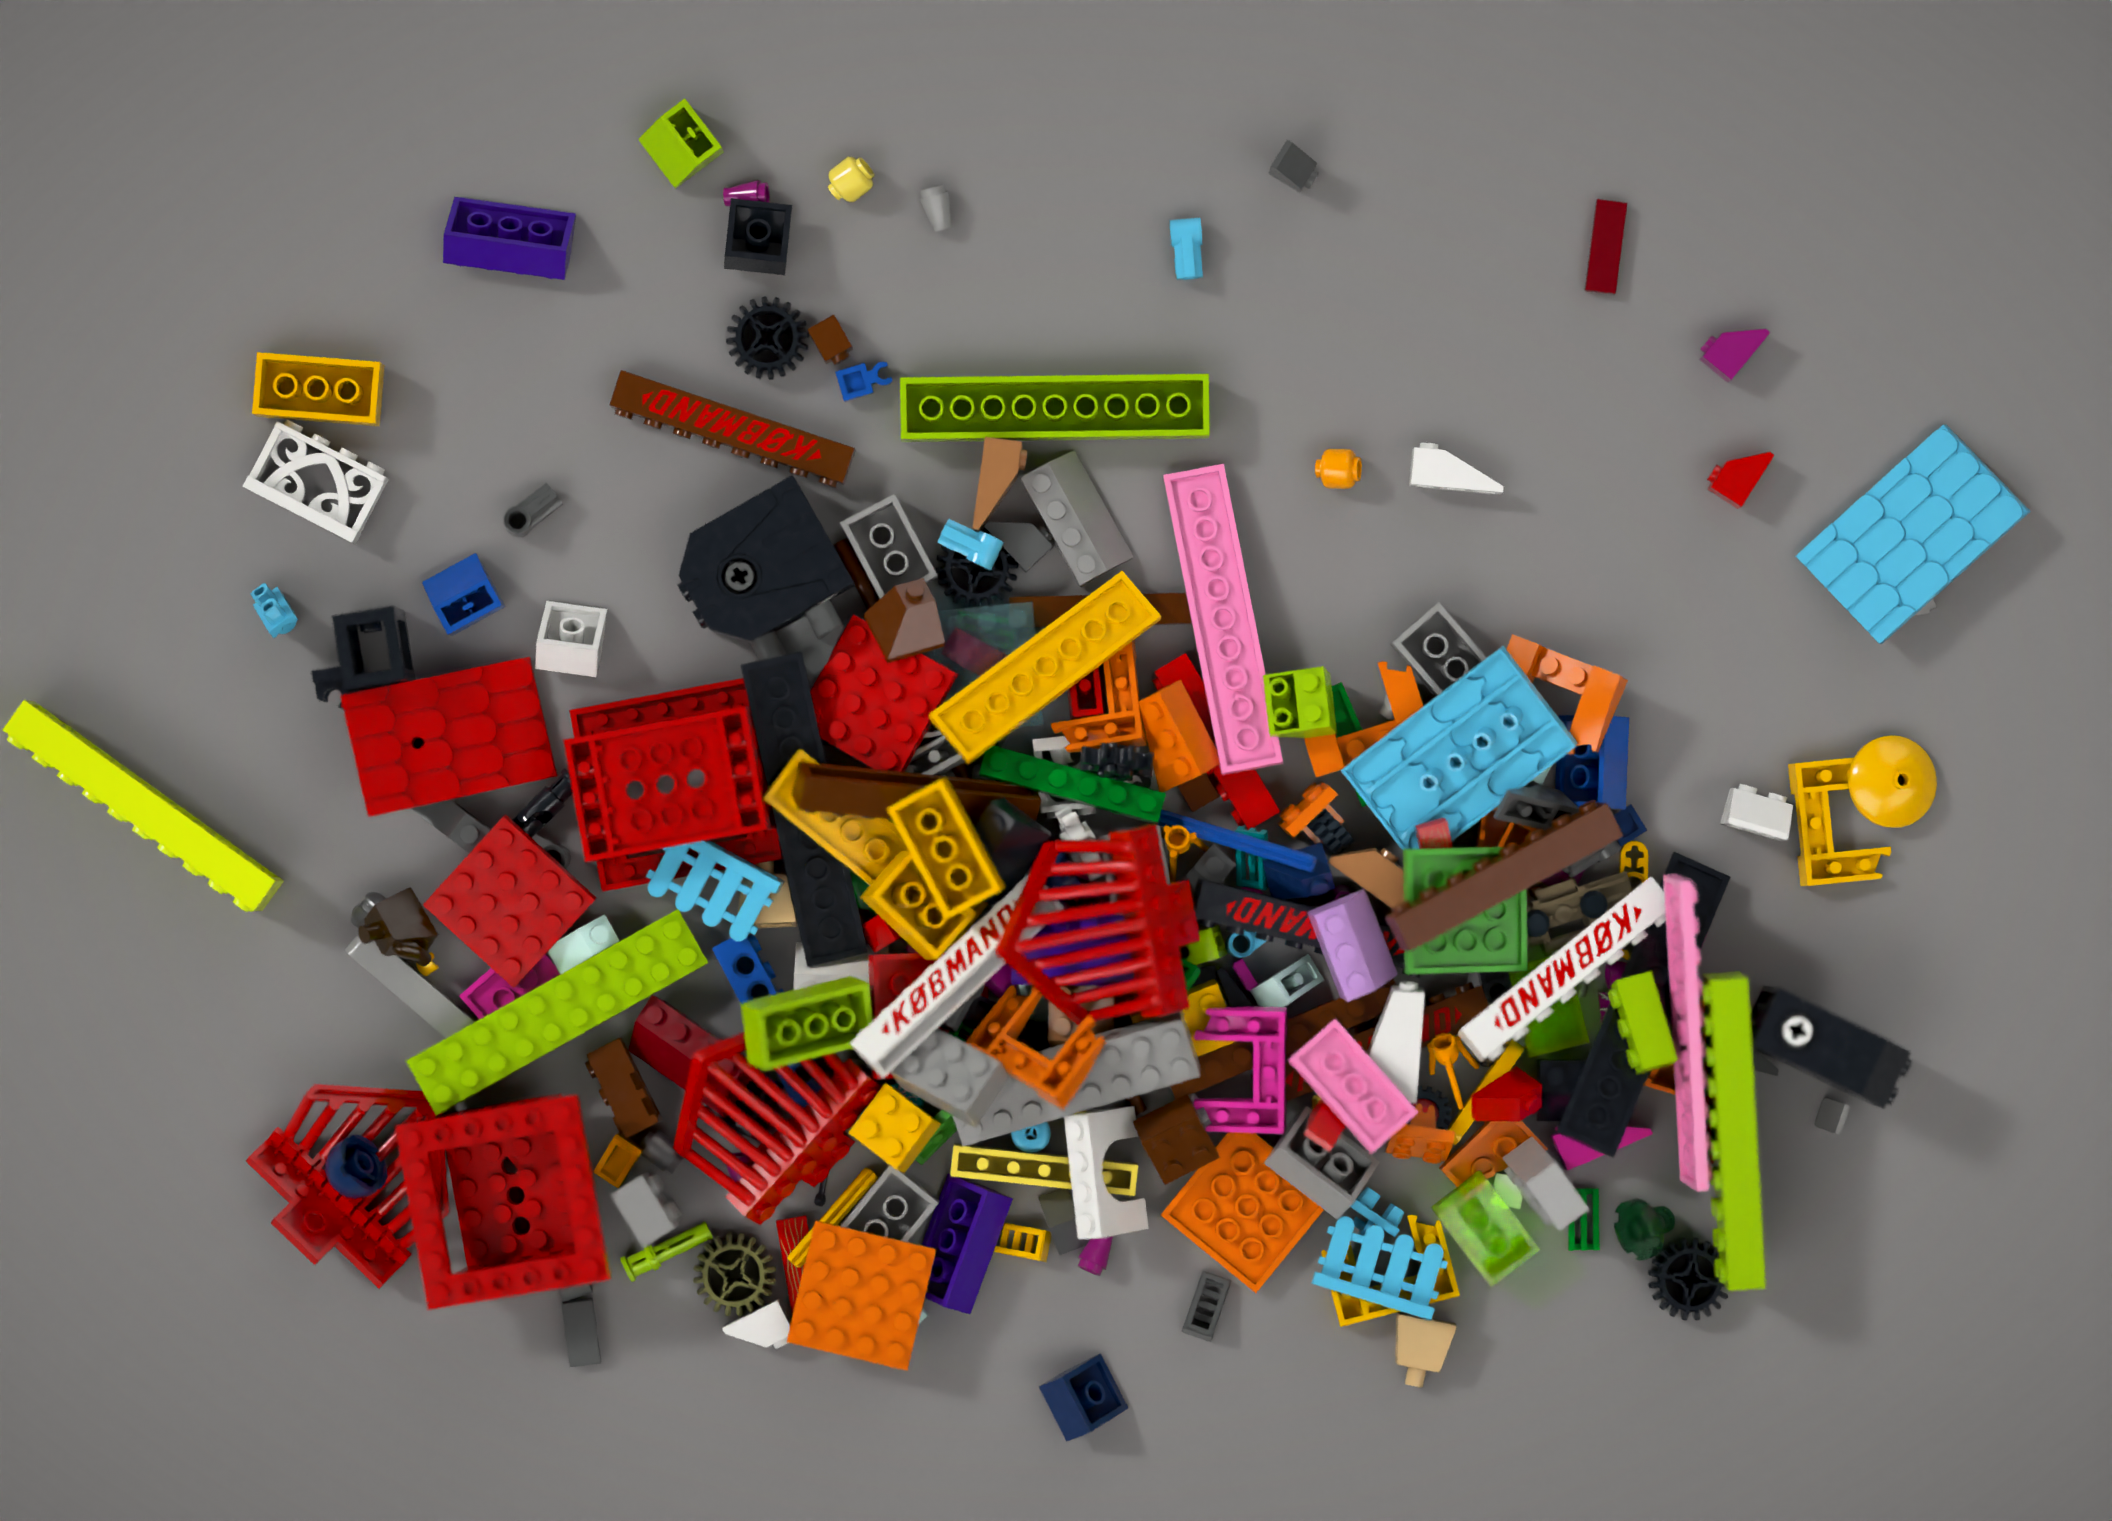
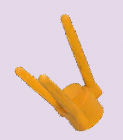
(1178, 842)
(1446, 1050)

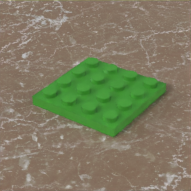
(1482, 944)

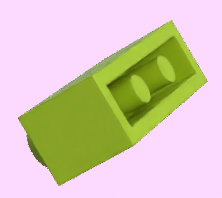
(1642, 1023)

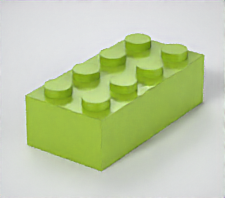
(805, 1022)

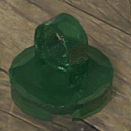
(1641, 1229)

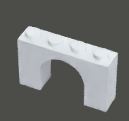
(1087, 1141)

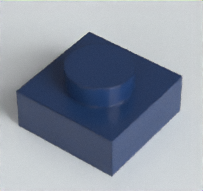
(1629, 824)

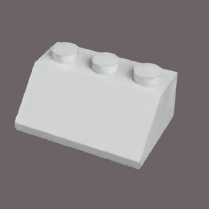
(851, 966)

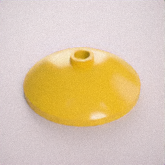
(1875, 783)

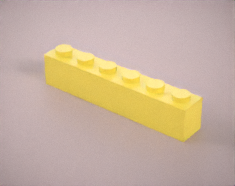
(1034, 1168)

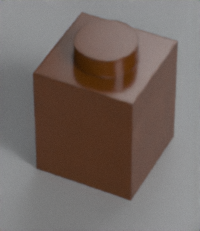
(831, 340)

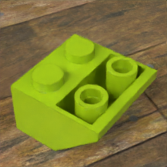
(680, 143)
(1300, 703)

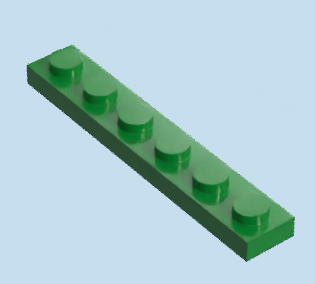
(1072, 784)

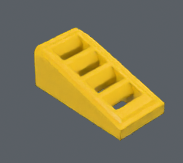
(1042, 1245)

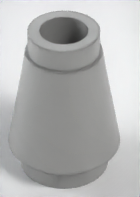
(937, 206)

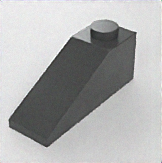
(1534, 806)
(454, 823)

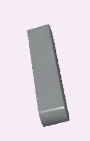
(411, 988)

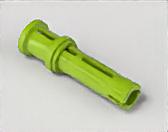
(653, 1256)

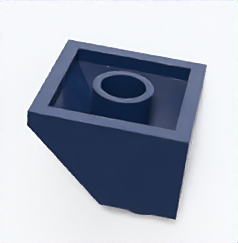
(1292, 882)

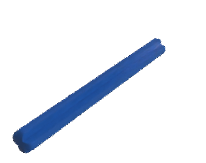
(1240, 841)

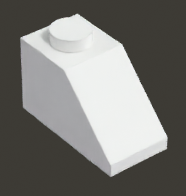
(763, 1327)

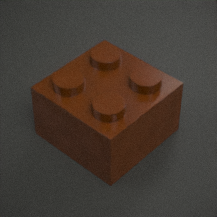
(1176, 1139)

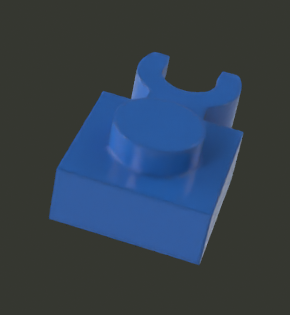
(857, 381)

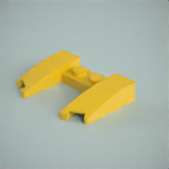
(1818, 860)
(1355, 1310)

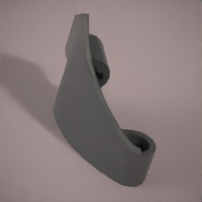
(812, 635)

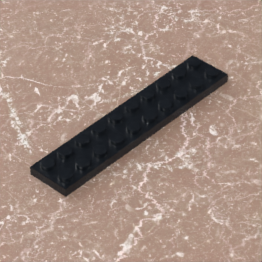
(816, 879)
(1607, 1083)

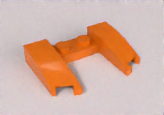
(1598, 687)
(1124, 720)
(1333, 753)
(1053, 1080)

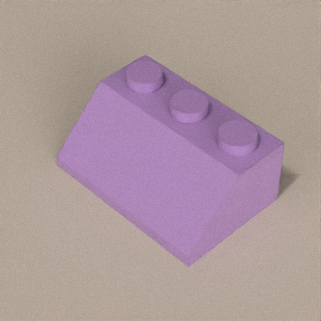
(1353, 945)

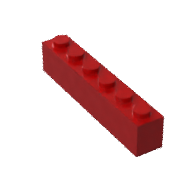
(1243, 789)

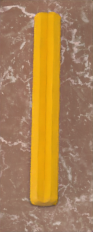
(836, 1212)

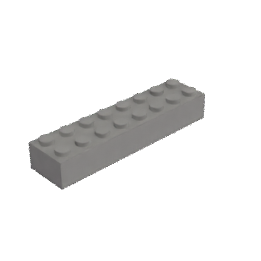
(1130, 1063)

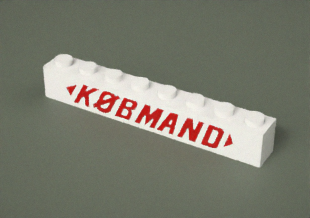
(1565, 970)
(942, 987)

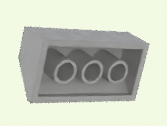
(1076, 518)

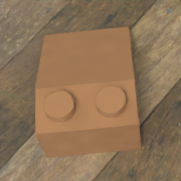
(998, 473)

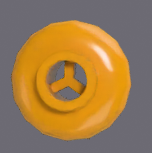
(1338, 468)

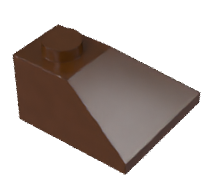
(906, 621)

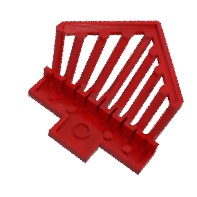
(1155, 919)
(802, 1151)
(318, 1213)

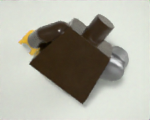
(397, 927)

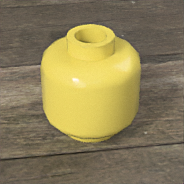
(850, 179)

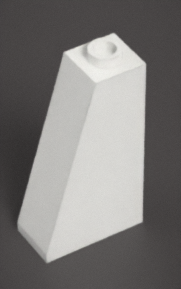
(1397, 1037)

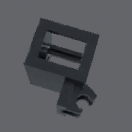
(350, 674)

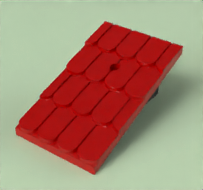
(477, 729)

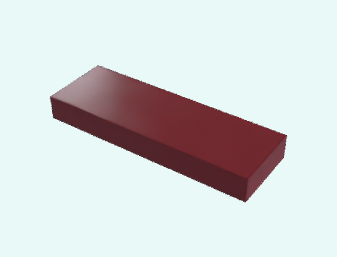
(1605, 247)

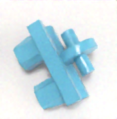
(273, 610)
(1388, 1221)

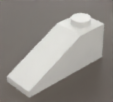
(1445, 471)

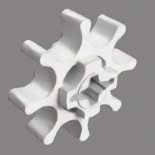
(1074, 830)

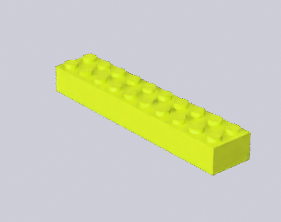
(142, 805)

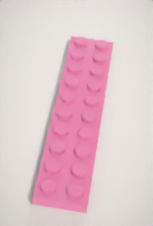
(1222, 617)
(1686, 1036)

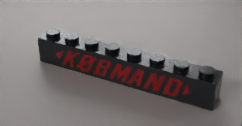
(1268, 917)

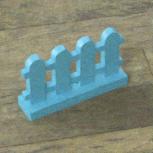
(729, 883)
(1364, 1270)

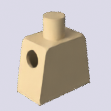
(781, 911)
(1421, 1345)

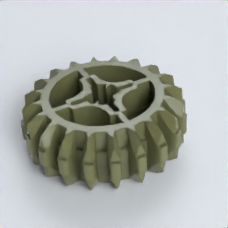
(722, 1297)

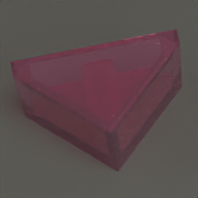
(971, 652)

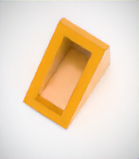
(618, 1160)

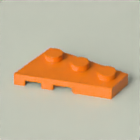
(1486, 1149)

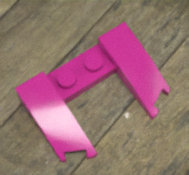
(1268, 1106)

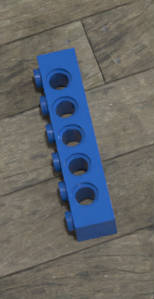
(728, 955)

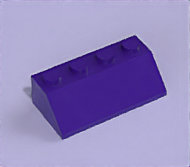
(508, 238)
(1074, 925)
(964, 1236)

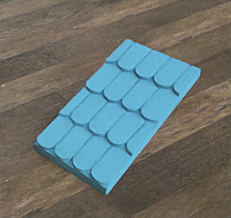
(1912, 533)
(1460, 752)

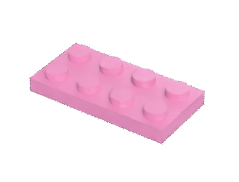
(1353, 1086)

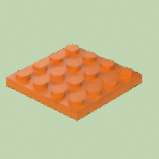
(1242, 1210)
(861, 1295)

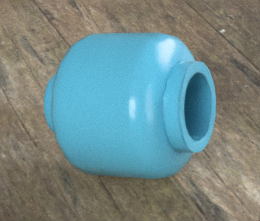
(1033, 1145)

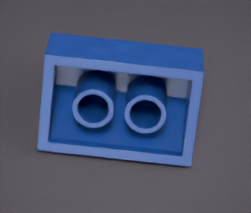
(1596, 774)

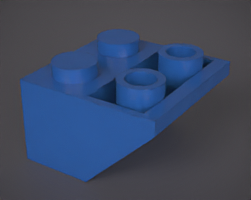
(463, 595)

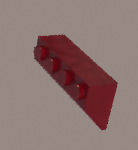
(668, 1042)

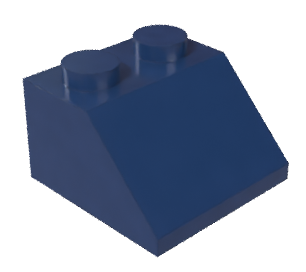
(1083, 1397)

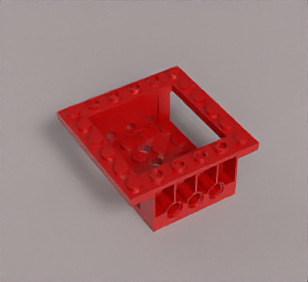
(669, 736)
(559, 1201)

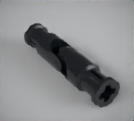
(547, 803)

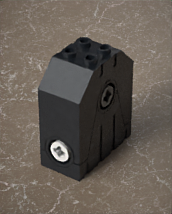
(780, 548)
(1827, 1046)

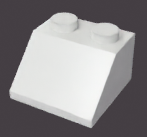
(570, 639)
(1757, 813)

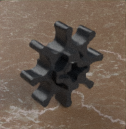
(1116, 761)

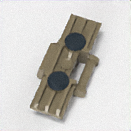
(1570, 902)

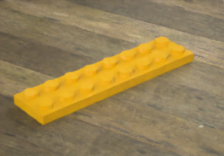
(1044, 667)
(856, 842)

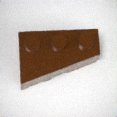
(623, 1088)

